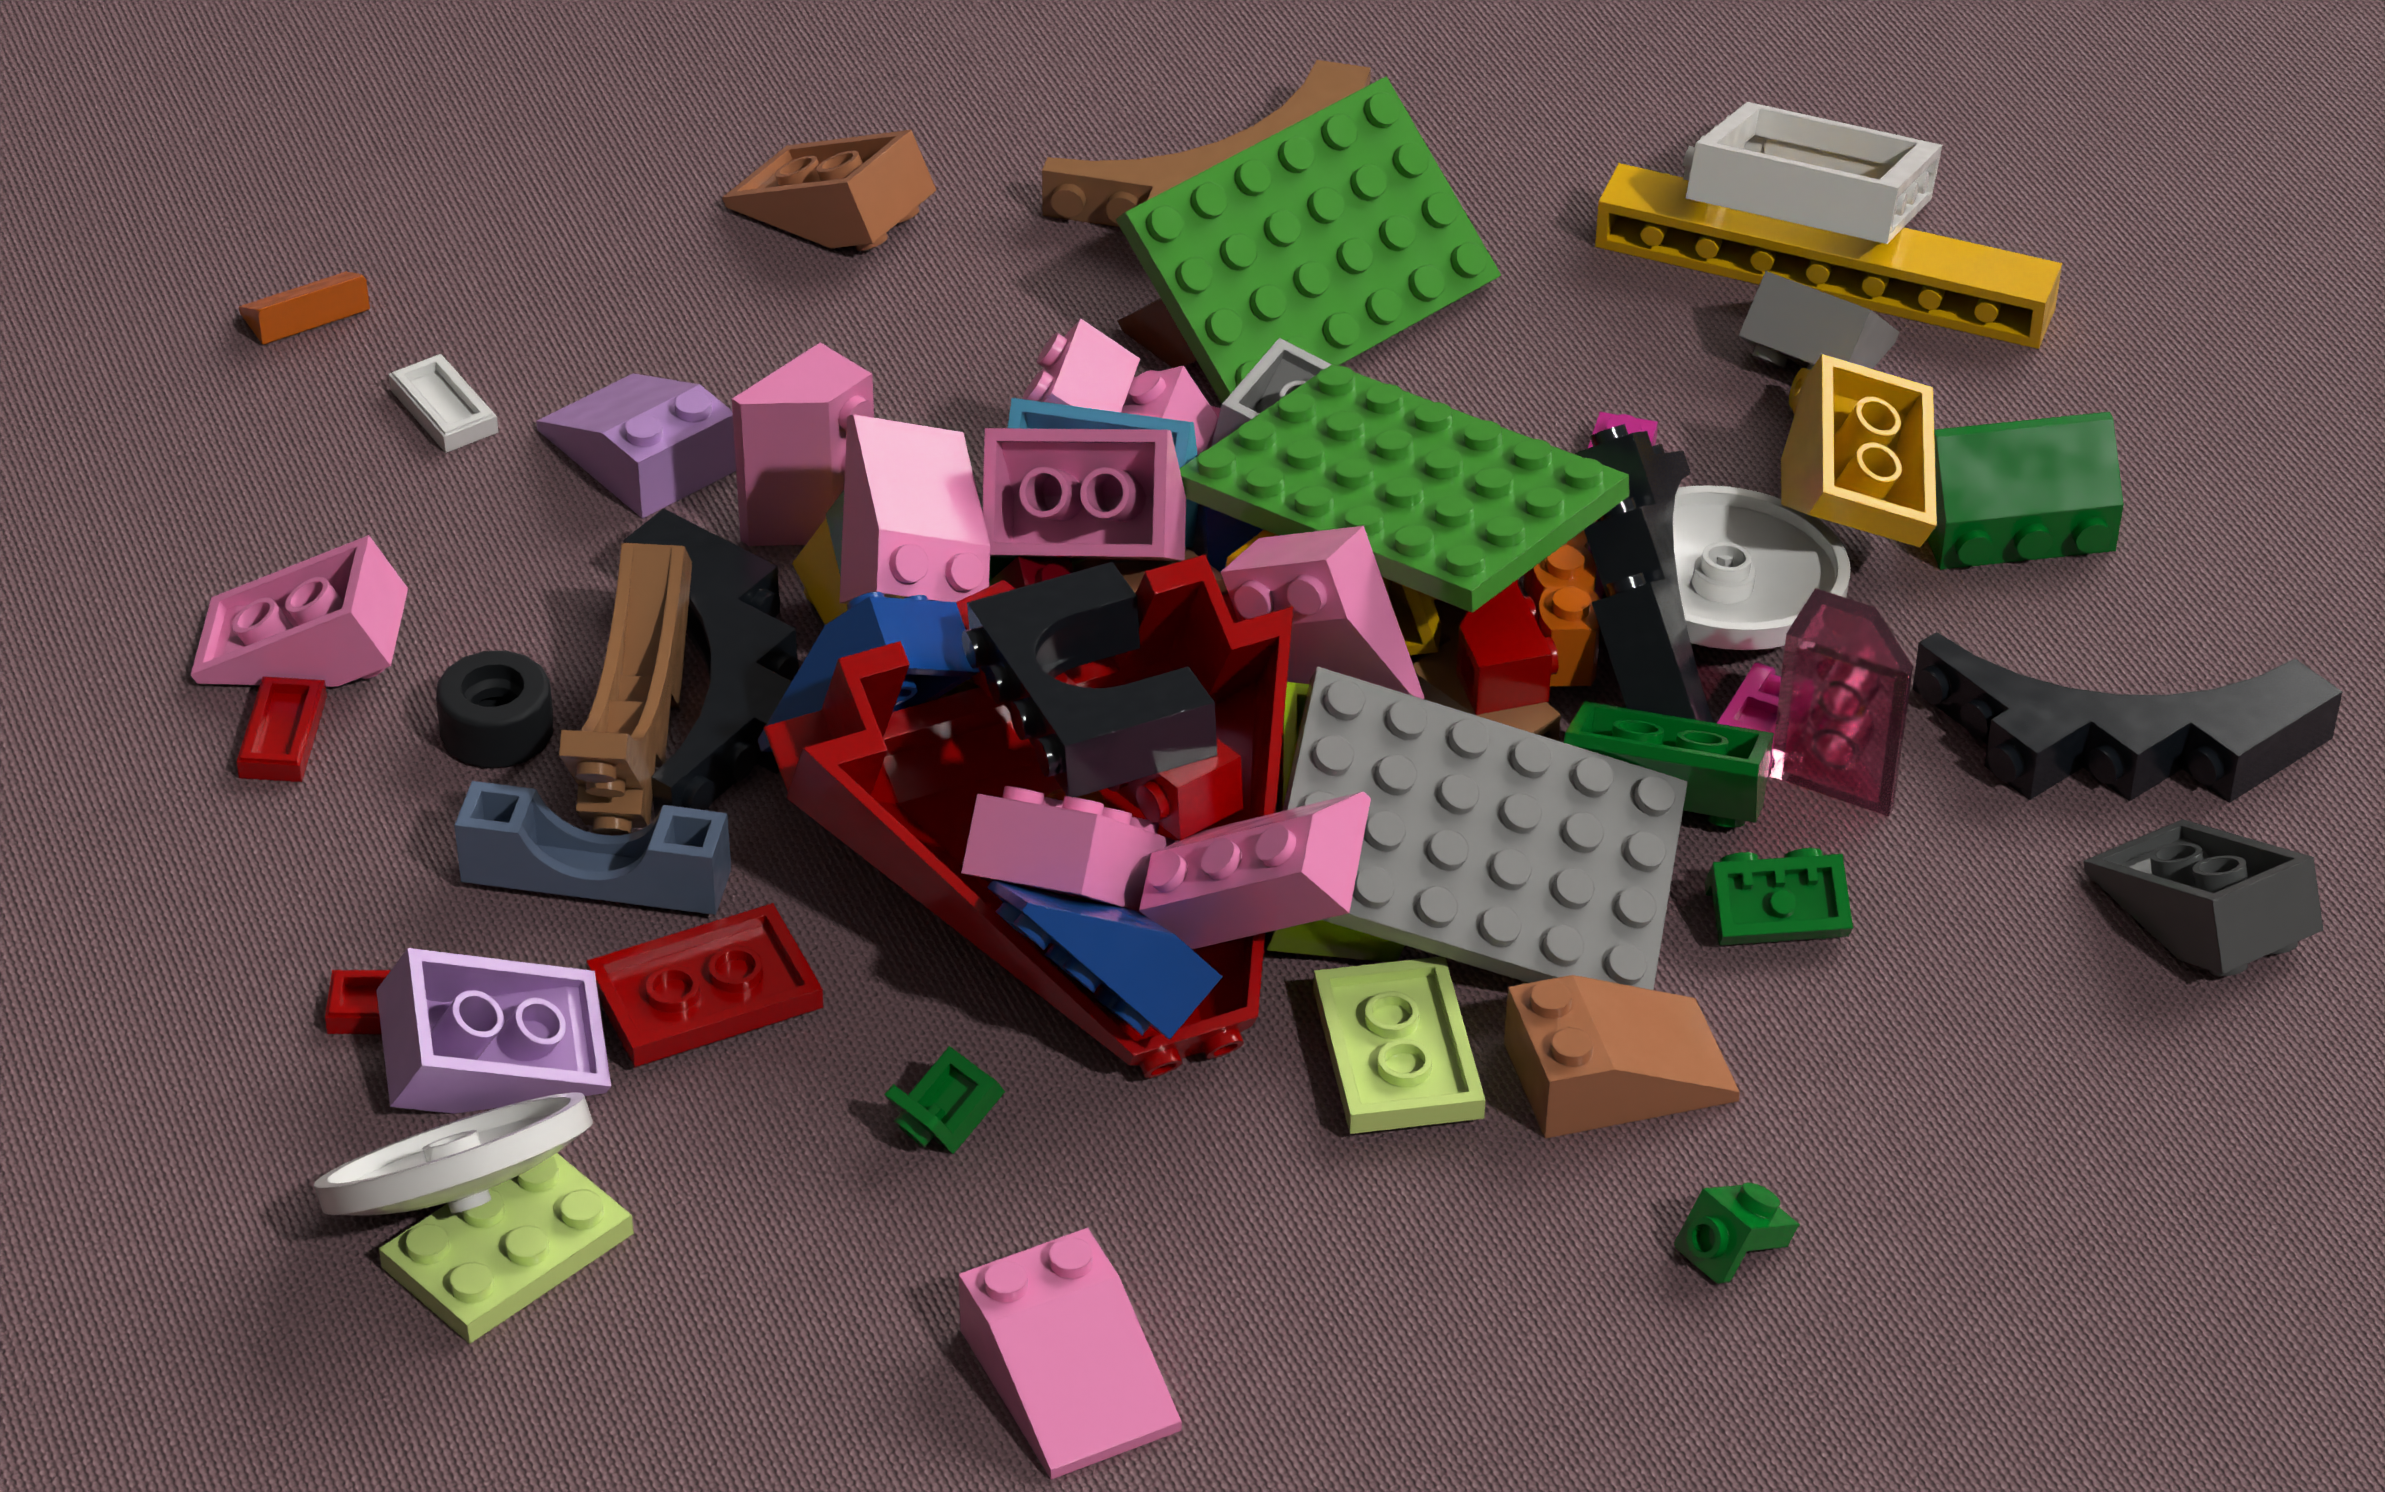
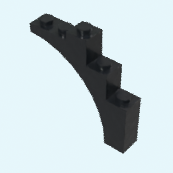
(1637, 567)
(745, 654)
(2130, 742)

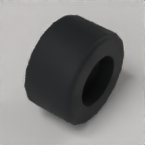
(494, 709)

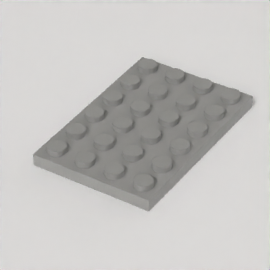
(1492, 836)

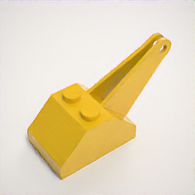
(1861, 451)

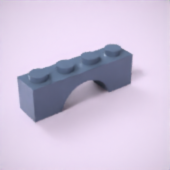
(518, 843)

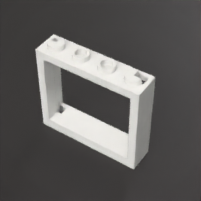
(1813, 172)

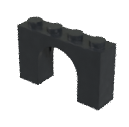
(1083, 733)

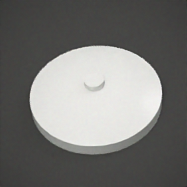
(1749, 565)
(455, 1159)

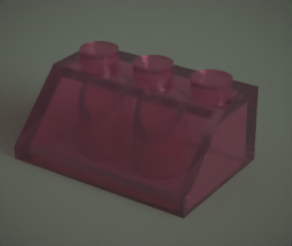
(1842, 703)

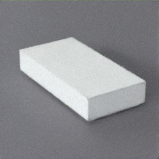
(443, 403)

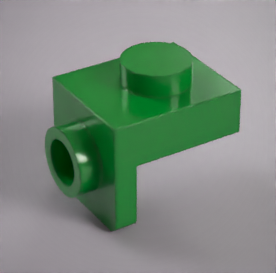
(946, 1102)
(1729, 1224)

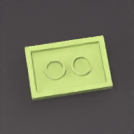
(1398, 1045)
(508, 1252)

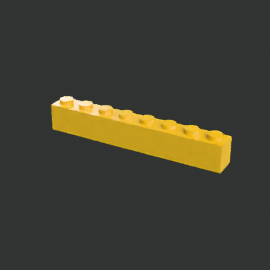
(1910, 277)

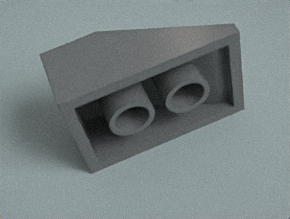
(2213, 894)

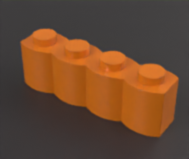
(1563, 597)

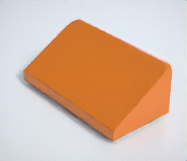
(307, 306)

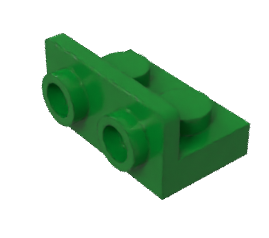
(1779, 897)

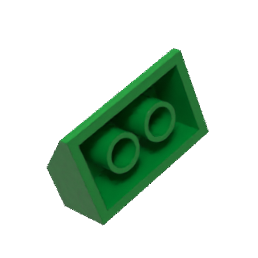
(2026, 490)
(1720, 762)

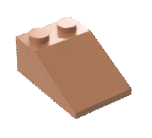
(838, 189)
(1611, 1053)

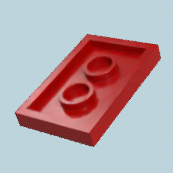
(705, 984)

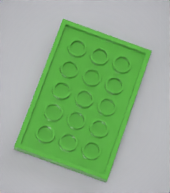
(1310, 240)
(1439, 492)

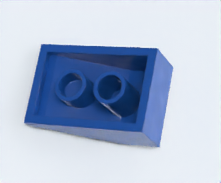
(927, 632)

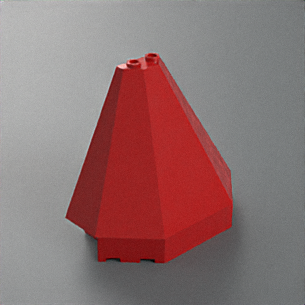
(909, 782)

